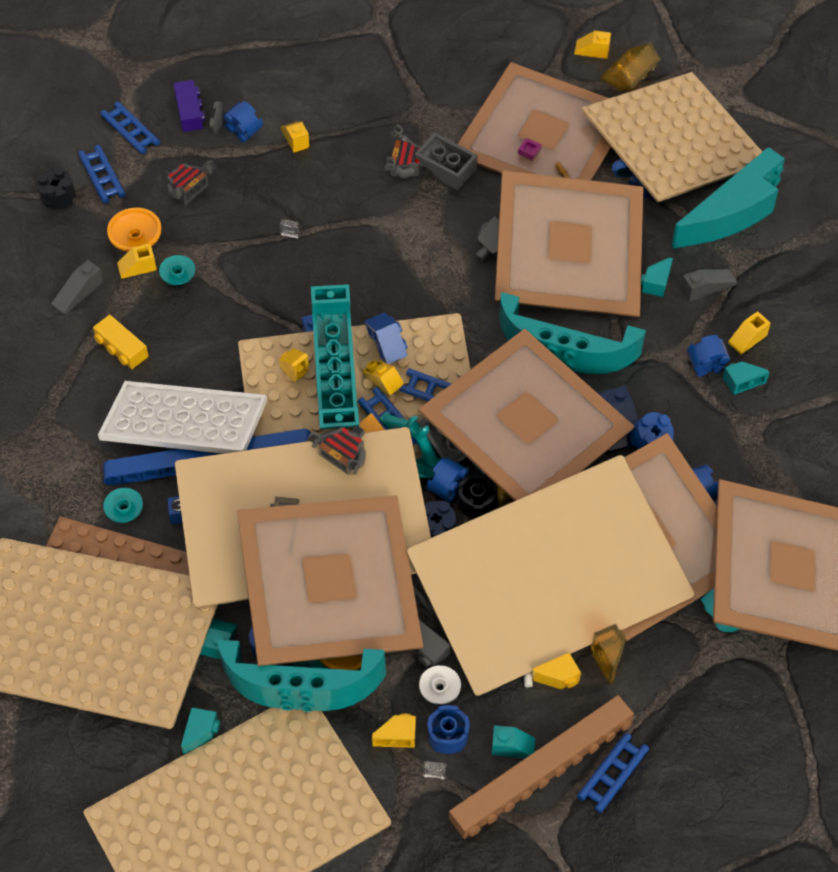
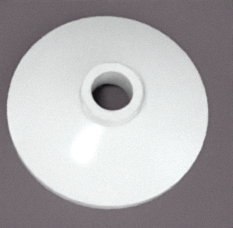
(443, 677)

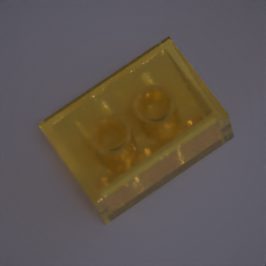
(631, 67)

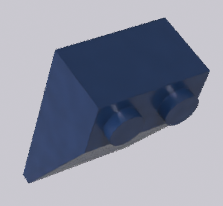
(623, 403)

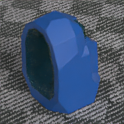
(620, 169)

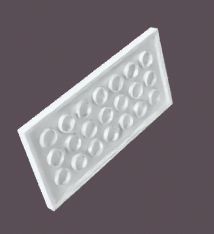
(183, 417)

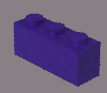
(189, 105)

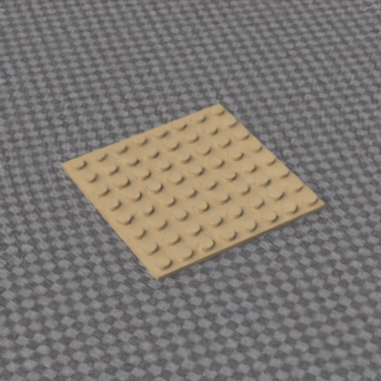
(673, 136)

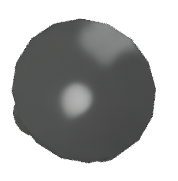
(217, 122)

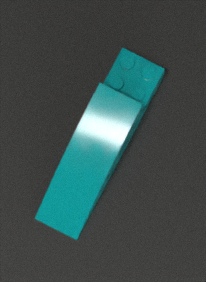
(735, 205)

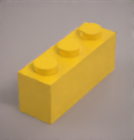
(120, 342)

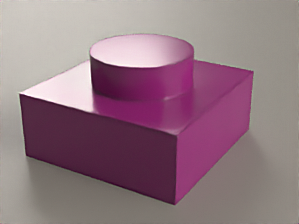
(529, 148)

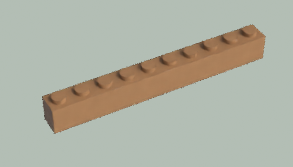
(540, 767)

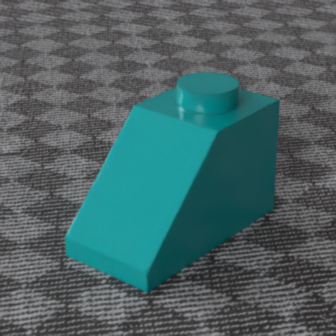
(656, 278)
(744, 376)
(199, 729)
(512, 742)

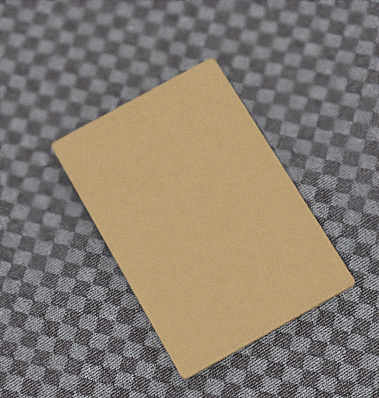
(434, 348)
(221, 484)
(549, 574)
(97, 633)
(248, 801)

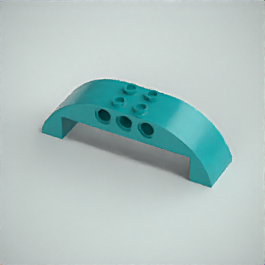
(574, 348)
(334, 357)
(302, 686)

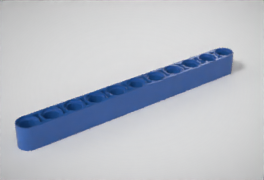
(163, 463)

